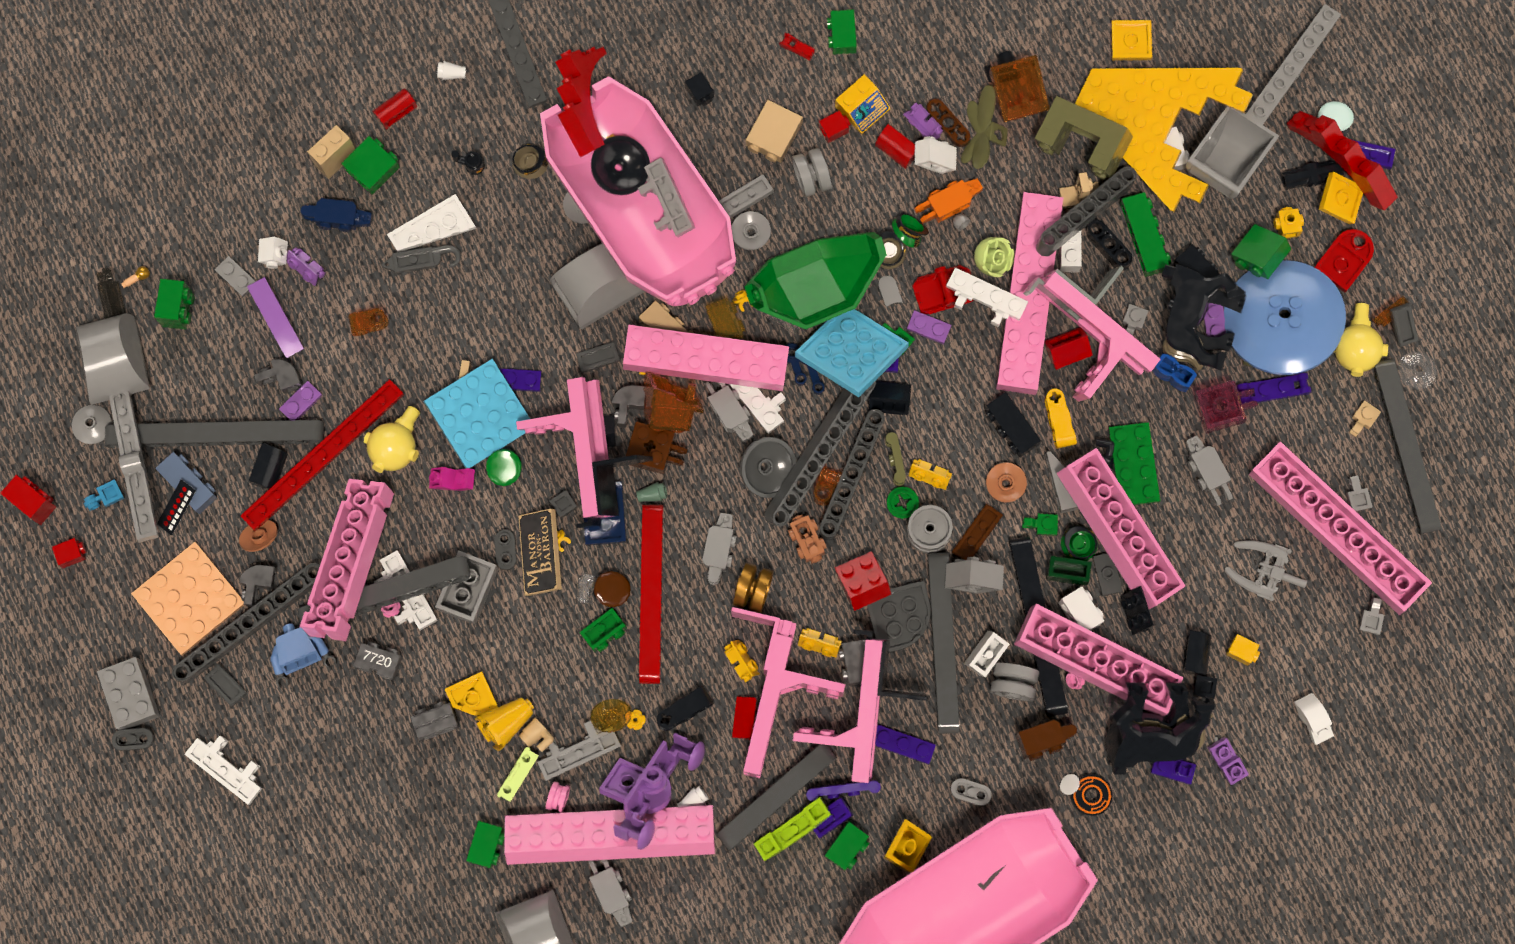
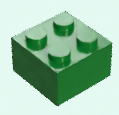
(173, 304)

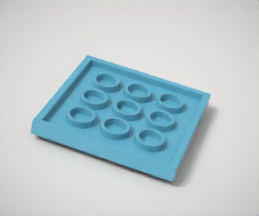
(852, 351)
(478, 413)

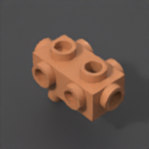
(810, 546)

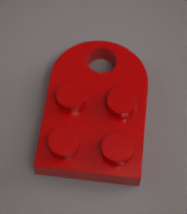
(1345, 260)

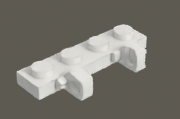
(1001, 301)
(762, 408)
(415, 608)
(210, 759)

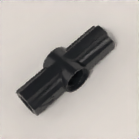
(1310, 174)

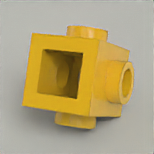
(1288, 222)

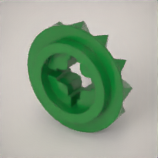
(906, 494)

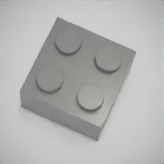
(974, 575)

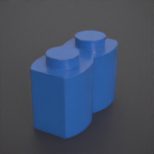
(1178, 375)

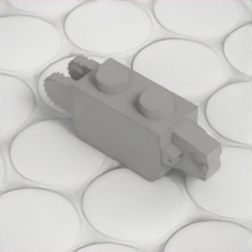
(718, 547)

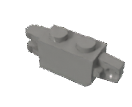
(729, 411)
(1208, 469)
(610, 893)

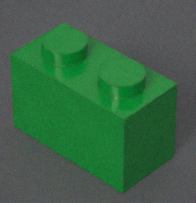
(843, 32)
(485, 845)
(847, 847)

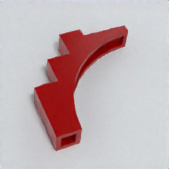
(575, 93)
(1348, 154)

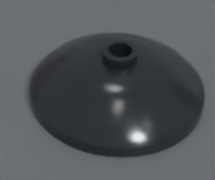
(629, 156)

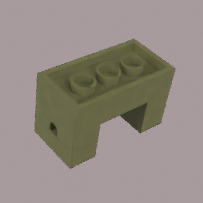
(1110, 136)

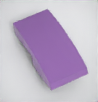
(1228, 761)

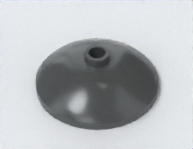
(778, 463)

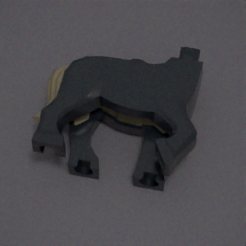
(1189, 310)
(1152, 737)

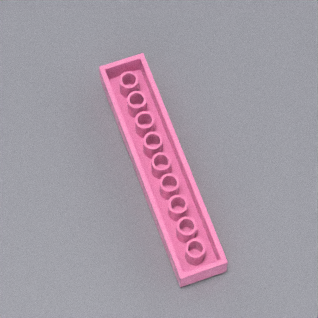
(1025, 338)
(1340, 528)
(592, 836)

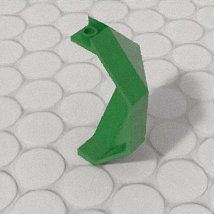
(817, 279)

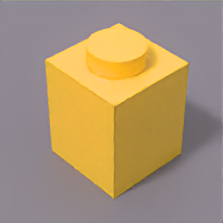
(1243, 650)

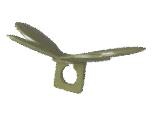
(980, 118)

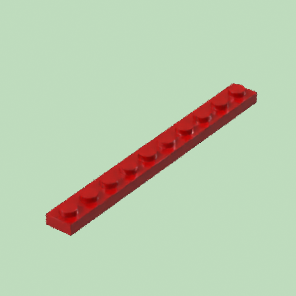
(322, 455)

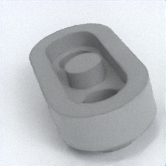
(970, 792)

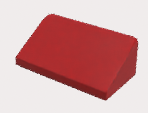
(744, 717)

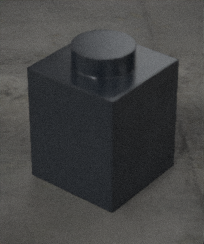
(699, 89)

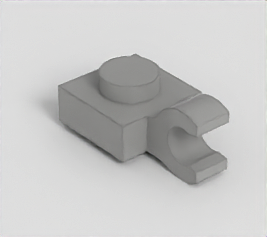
(1134, 318)
(1358, 498)
(1371, 620)

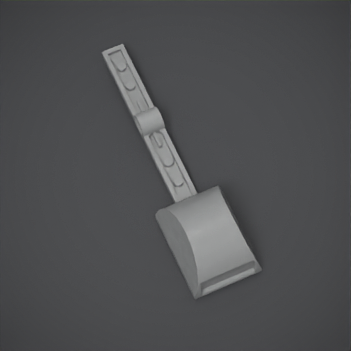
(1240, 140)
(596, 286)
(112, 372)
(534, 922)

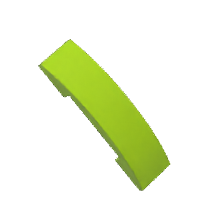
(793, 830)

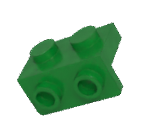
(603, 631)

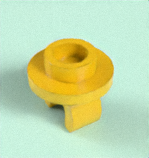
(740, 298)
(560, 534)

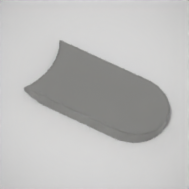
(889, 290)

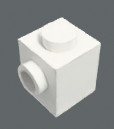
(272, 252)

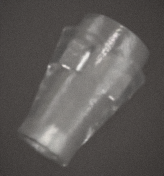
(585, 587)

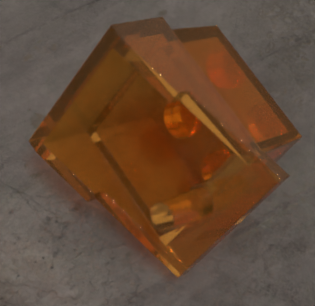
(1019, 88)
(668, 404)

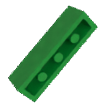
(1144, 234)

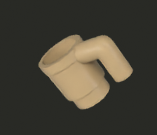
(534, 732)

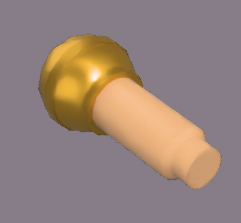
(141, 274)

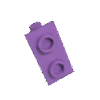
(917, 118)
(298, 261)

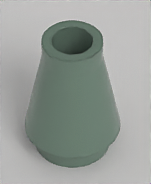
(654, 492)

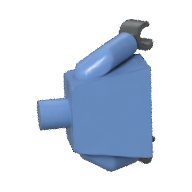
(295, 651)

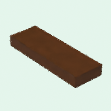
(977, 533)

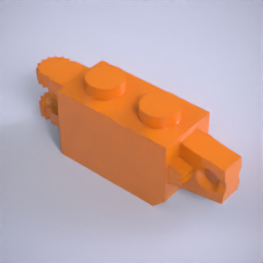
(949, 200)

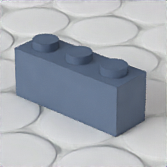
(175, 468)

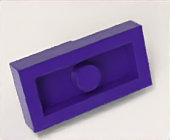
(1175, 770)
(840, 813)

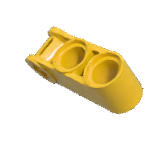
(1059, 420)

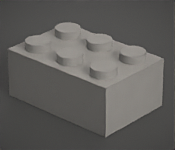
(468, 597)
(128, 694)

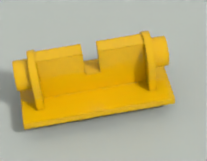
(938, 478)
(810, 641)
(738, 652)

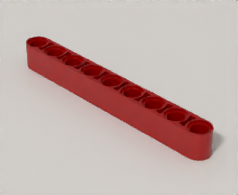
(651, 594)

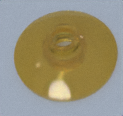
(610, 715)

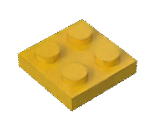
(1131, 40)
(1341, 198)

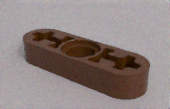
(961, 130)

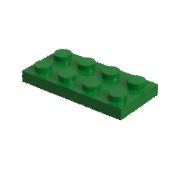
(1135, 462)

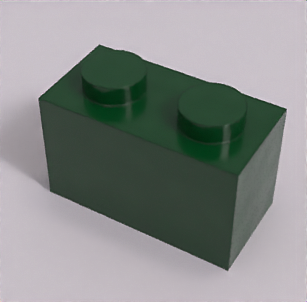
(1069, 570)

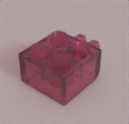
(1227, 396)

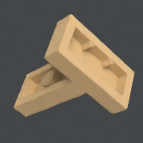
(1075, 194)

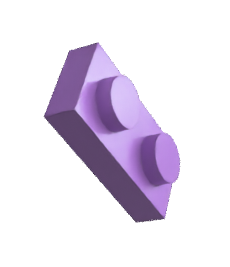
(1214, 321)
(929, 327)
(300, 402)

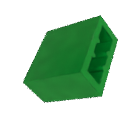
(371, 164)
(1261, 251)

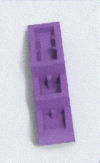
(275, 317)

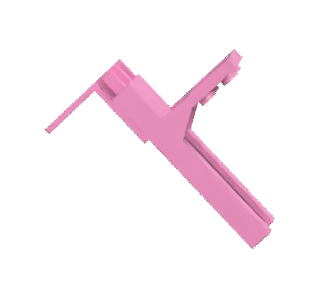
(777, 682)

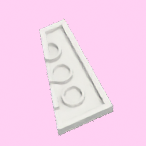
(433, 225)

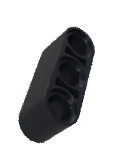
(1108, 236)

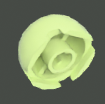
(994, 256)

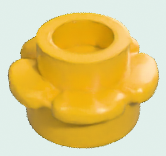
(640, 720)

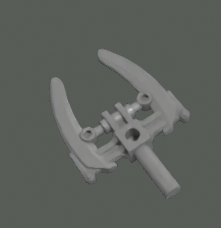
(1274, 573)

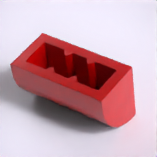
(395, 108)
(896, 146)
(1068, 348)

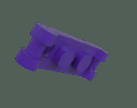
(1276, 388)
(833, 791)

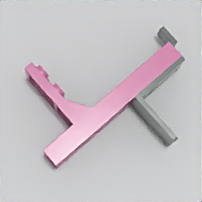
(1113, 340)

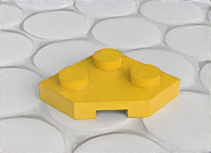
(472, 695)

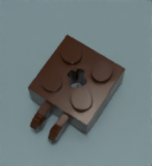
(661, 441)
(1044, 738)

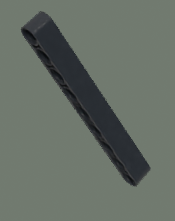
(1031, 594)

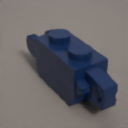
(336, 214)

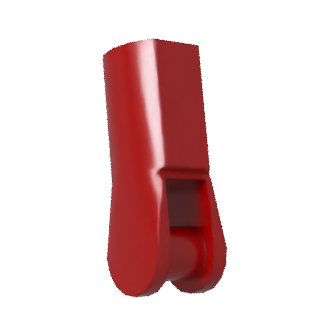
(800, 48)

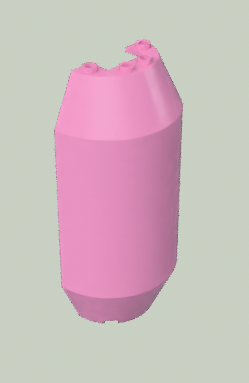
(654, 260)
(1022, 905)

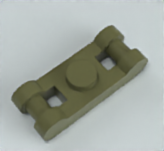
(895, 459)

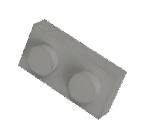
(235, 276)

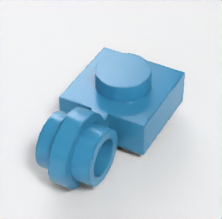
(108, 493)

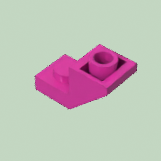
(451, 479)

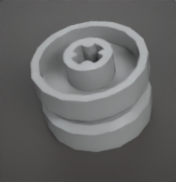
(811, 173)
(928, 541)
(1014, 682)

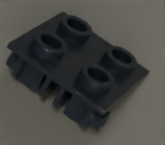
(1136, 611)

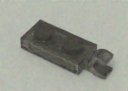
(110, 294)

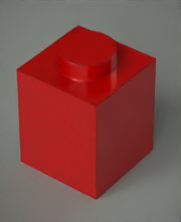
(834, 126)
(69, 552)

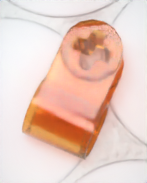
(365, 321)
(826, 482)

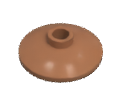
(1010, 473)
(259, 539)

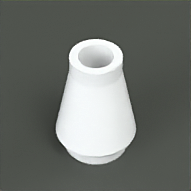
(450, 71)
(695, 797)

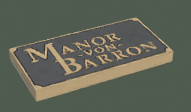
(540, 552)

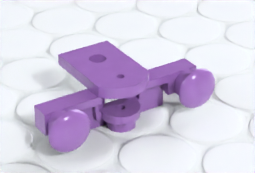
(650, 787)

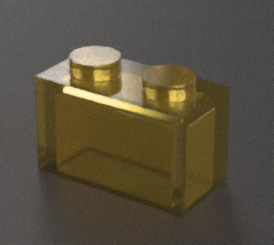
(724, 320)

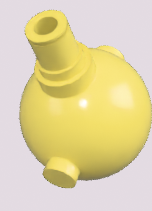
(1360, 344)
(392, 444)

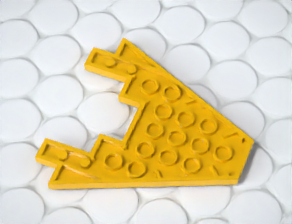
(1148, 106)

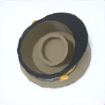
(529, 161)
(894, 249)

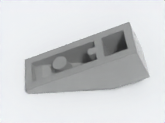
(1063, 498)

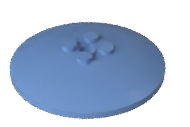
(1293, 342)

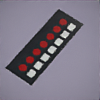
(176, 507)

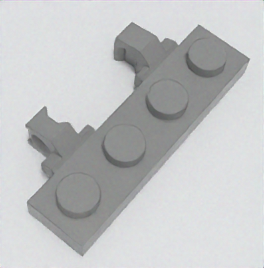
(662, 184)
(563, 760)

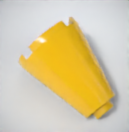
(504, 721)

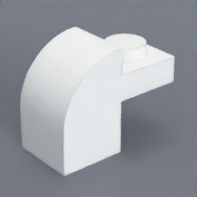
(1315, 717)

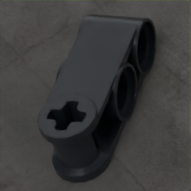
(685, 708)

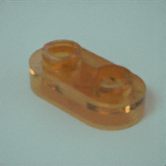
(1384, 318)

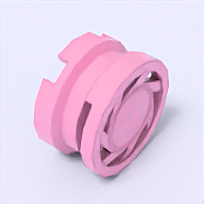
(557, 797)

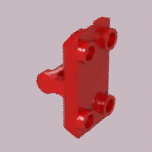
(932, 292)

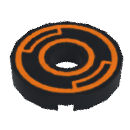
(1104, 793)

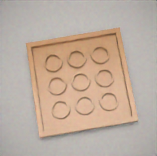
(188, 598)

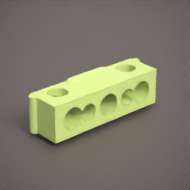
(517, 774)

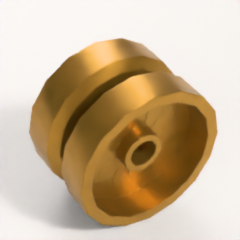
(754, 588)

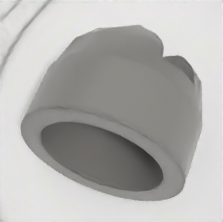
(961, 221)

